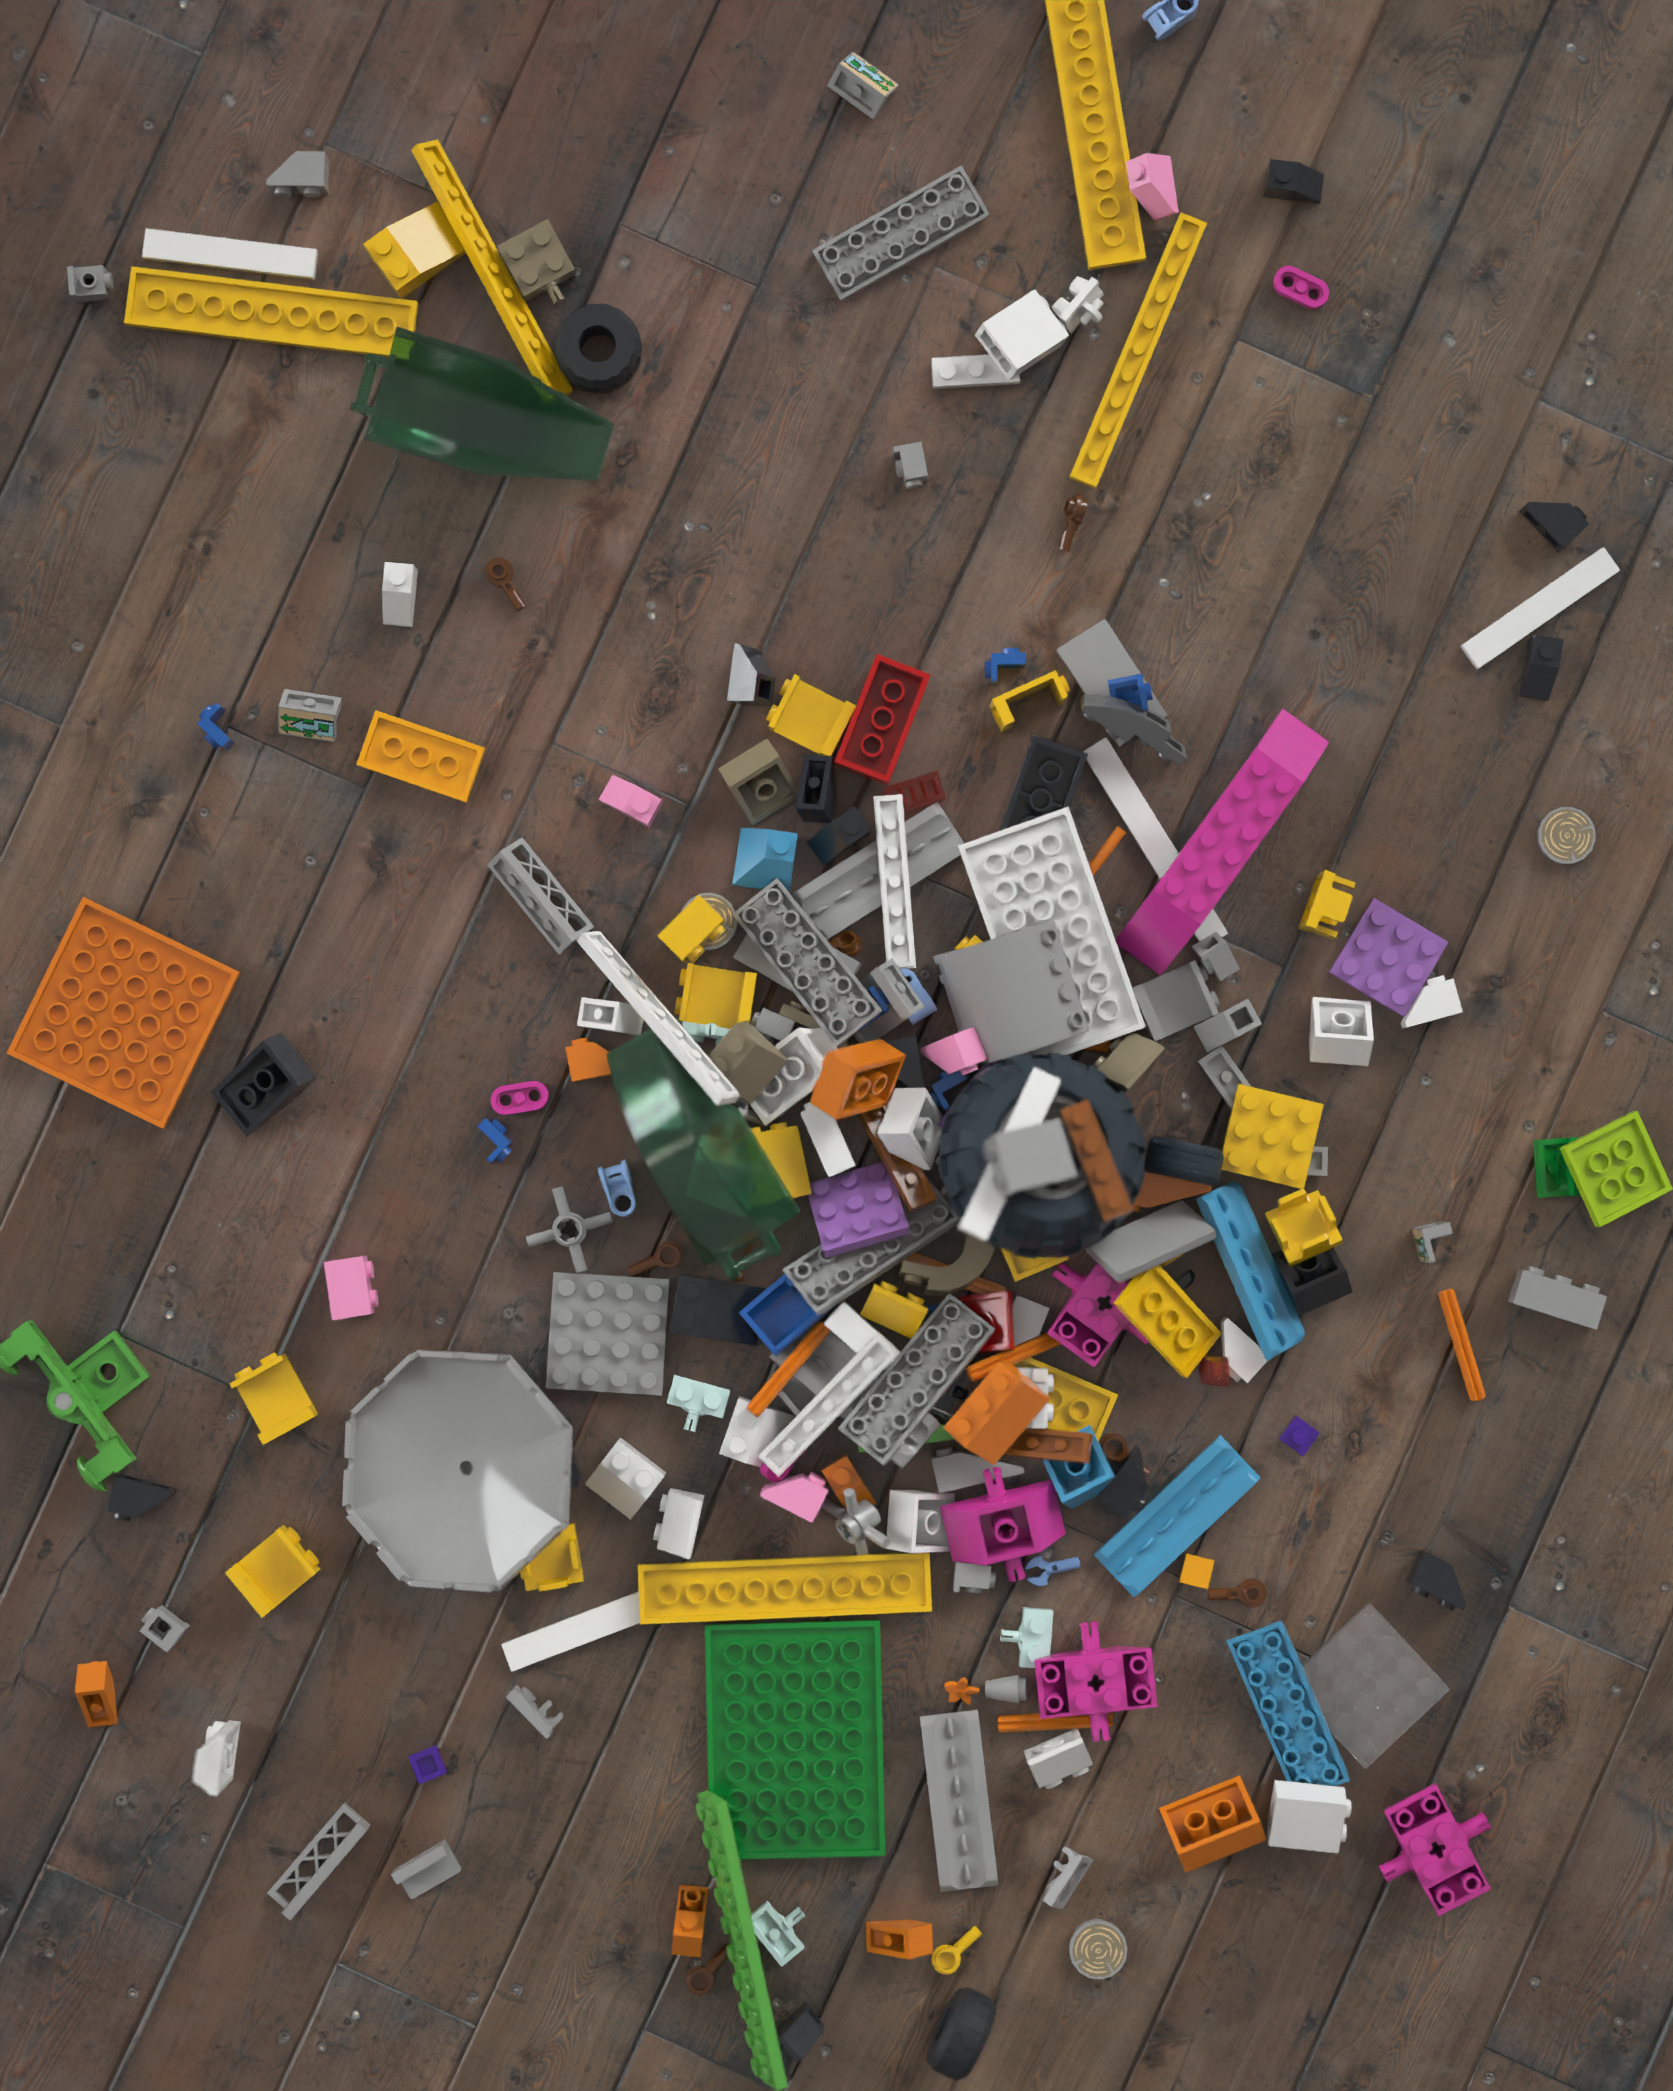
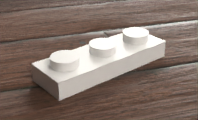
(967, 372)

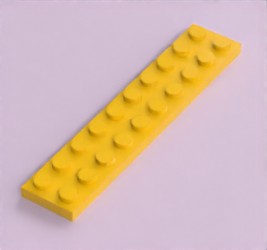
(1095, 132)
(266, 312)
(784, 1587)

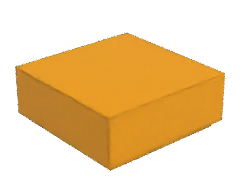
(1196, 1571)

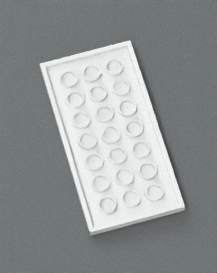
(1043, 875)

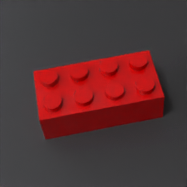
(882, 720)

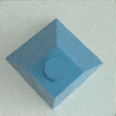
(764, 857)
(1081, 1482)

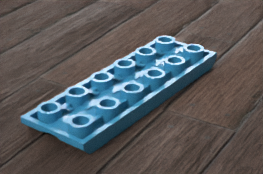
(1252, 1269)
(1177, 1516)
(1288, 1706)

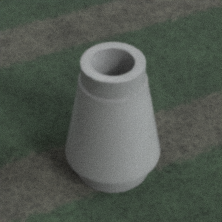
(1007, 1689)

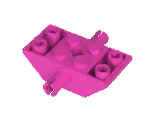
(1080, 1322)
(1030, 1516)
(1125, 1682)
(1451, 1872)

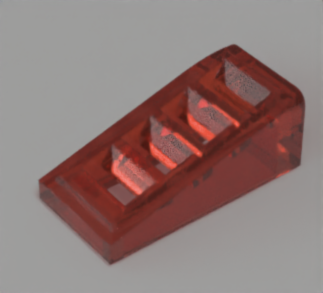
(936, 783)
(1214, 1370)

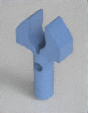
(1050, 1568)

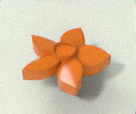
(960, 1690)

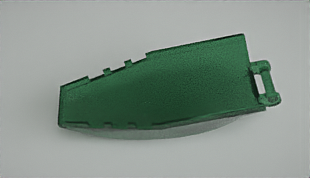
(478, 413)
(699, 1156)

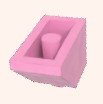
(1153, 184)
(631, 800)
(957, 1052)

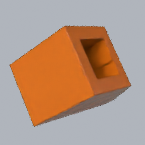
(689, 1921)

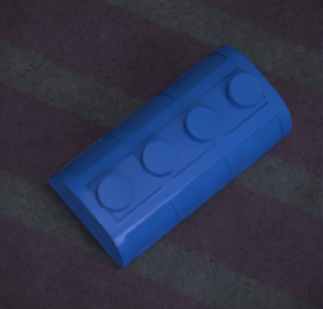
(780, 1315)

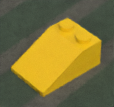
(415, 248)

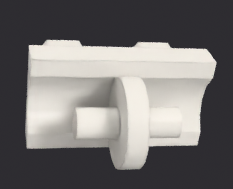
(1083, 306)

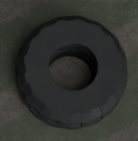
(593, 321)
(961, 2033)

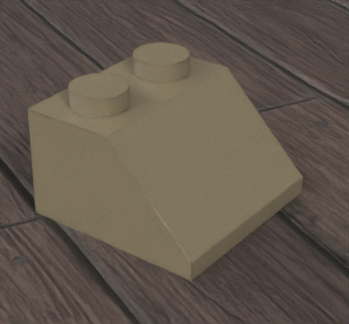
(759, 781)
(747, 1060)
(1128, 1060)

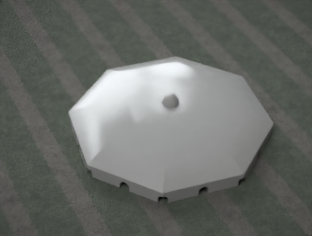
(457, 1470)

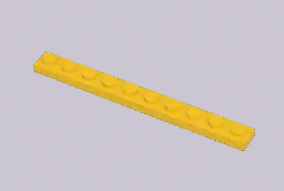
(489, 265)
(1138, 350)

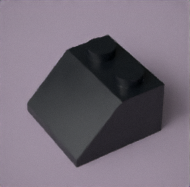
(1314, 1280)

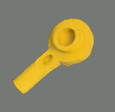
(947, 1958)

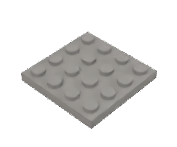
(607, 1333)

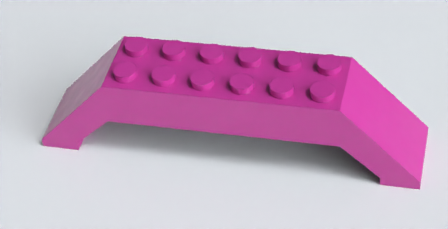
(1222, 843)

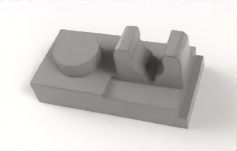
(524, 1702)
(1063, 1886)

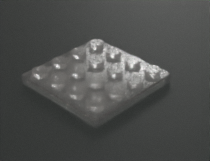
(1371, 1685)

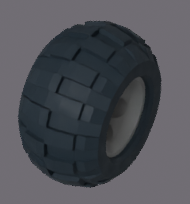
(1040, 1218)

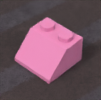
(350, 1287)
(798, 1494)

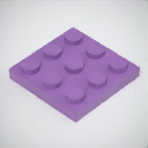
(1388, 957)
(857, 1209)

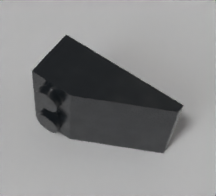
(263, 1083)
(712, 1309)

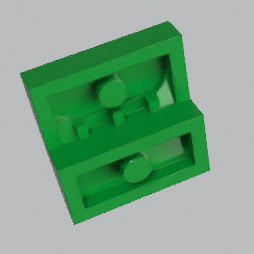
(1551, 1170)

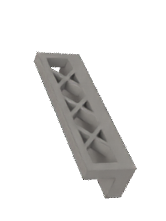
(535, 898)
(326, 1868)

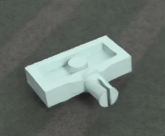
(700, 1031)
(697, 1399)
(1032, 1636)
(777, 1932)

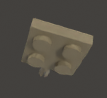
(537, 261)

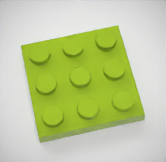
(1616, 1168)

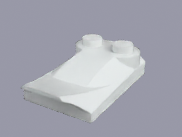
(805, 1053)
(217, 1757)

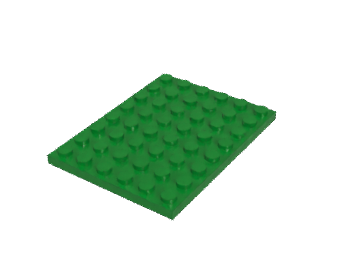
(797, 1736)

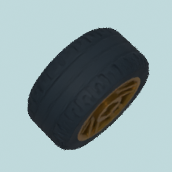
(1183, 1160)

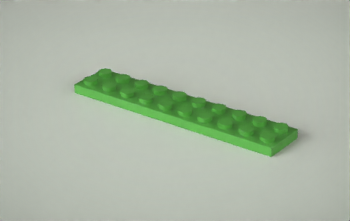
(742, 1945)

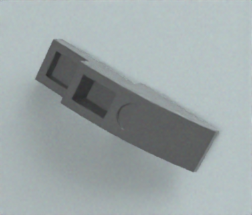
(1126, 718)

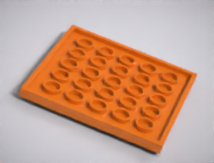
(123, 1013)

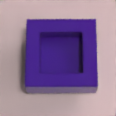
(1299, 1435)
(427, 1764)

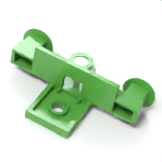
(82, 1393)

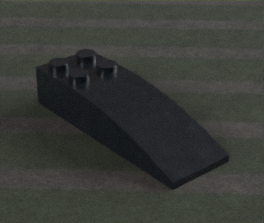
(1043, 781)

